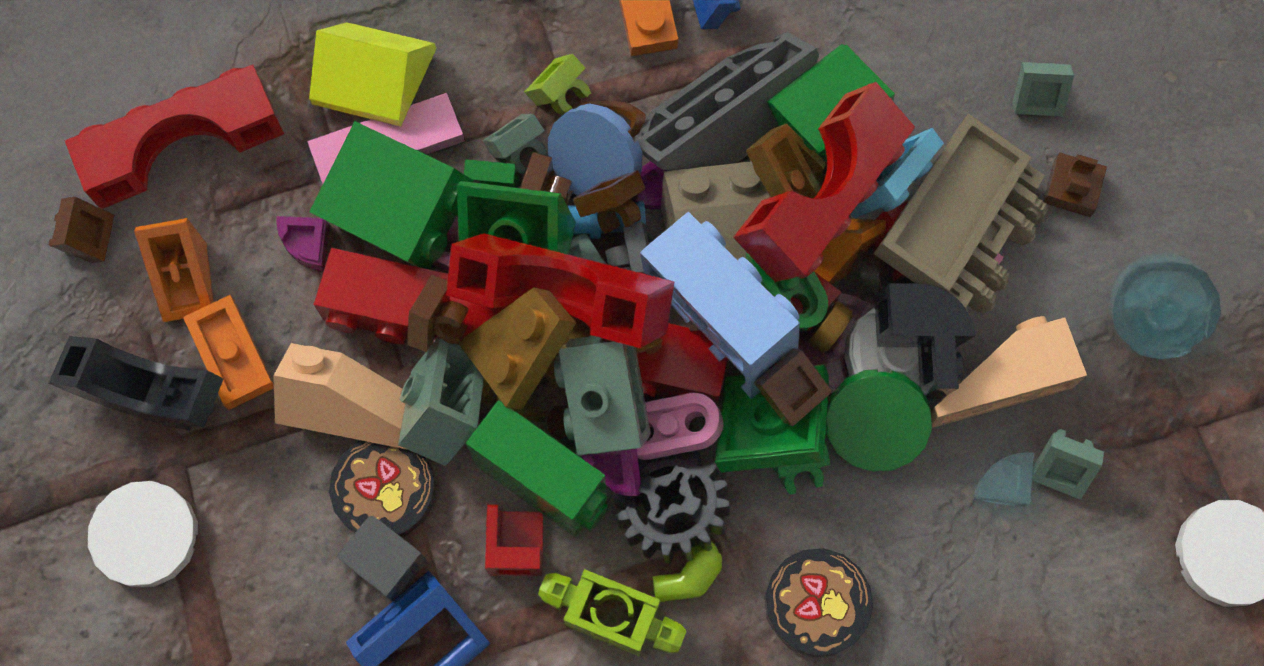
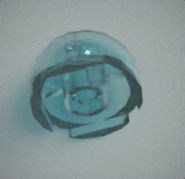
(1164, 305)

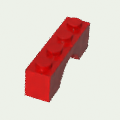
(860, 141)
(118, 156)
(609, 299)

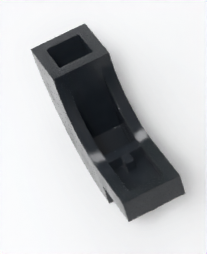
(136, 385)

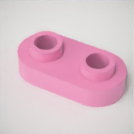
(671, 424)

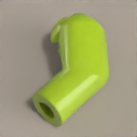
(694, 578)

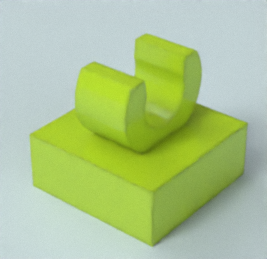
(555, 81)

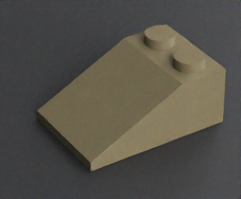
(714, 194)

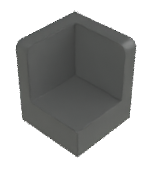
(382, 558)

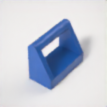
(405, 617)

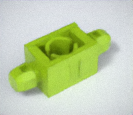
(558, 592)

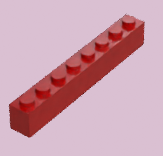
(381, 292)

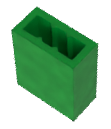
(390, 196)
(539, 470)

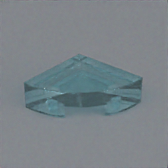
(1007, 481)

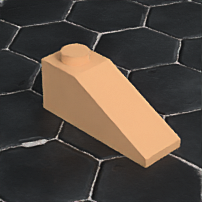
(1027, 366)
(336, 396)

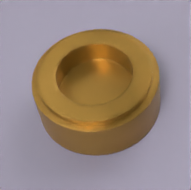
(830, 327)

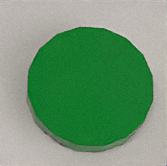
(878, 420)

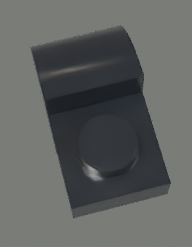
(927, 320)

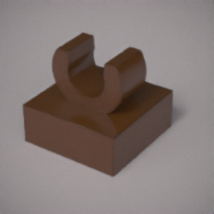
(541, 177)
(1075, 184)
(611, 198)
(82, 230)
(435, 316)
(793, 387)

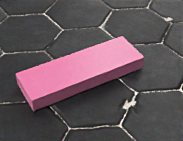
(426, 128)

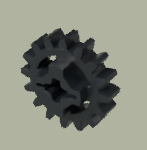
(679, 526)

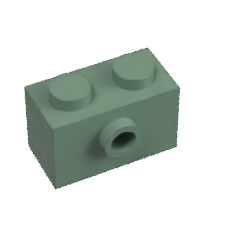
(602, 395)
(440, 403)

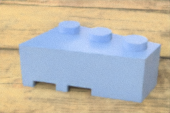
(723, 298)

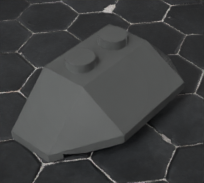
(725, 107)

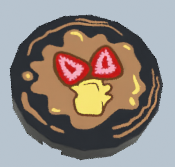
(382, 483)
(818, 602)

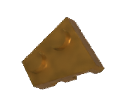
(786, 163)
(519, 345)

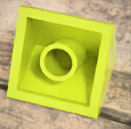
(368, 71)

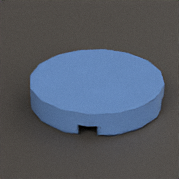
(592, 147)

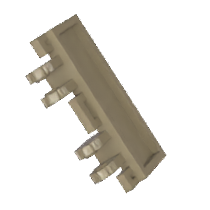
(965, 214)

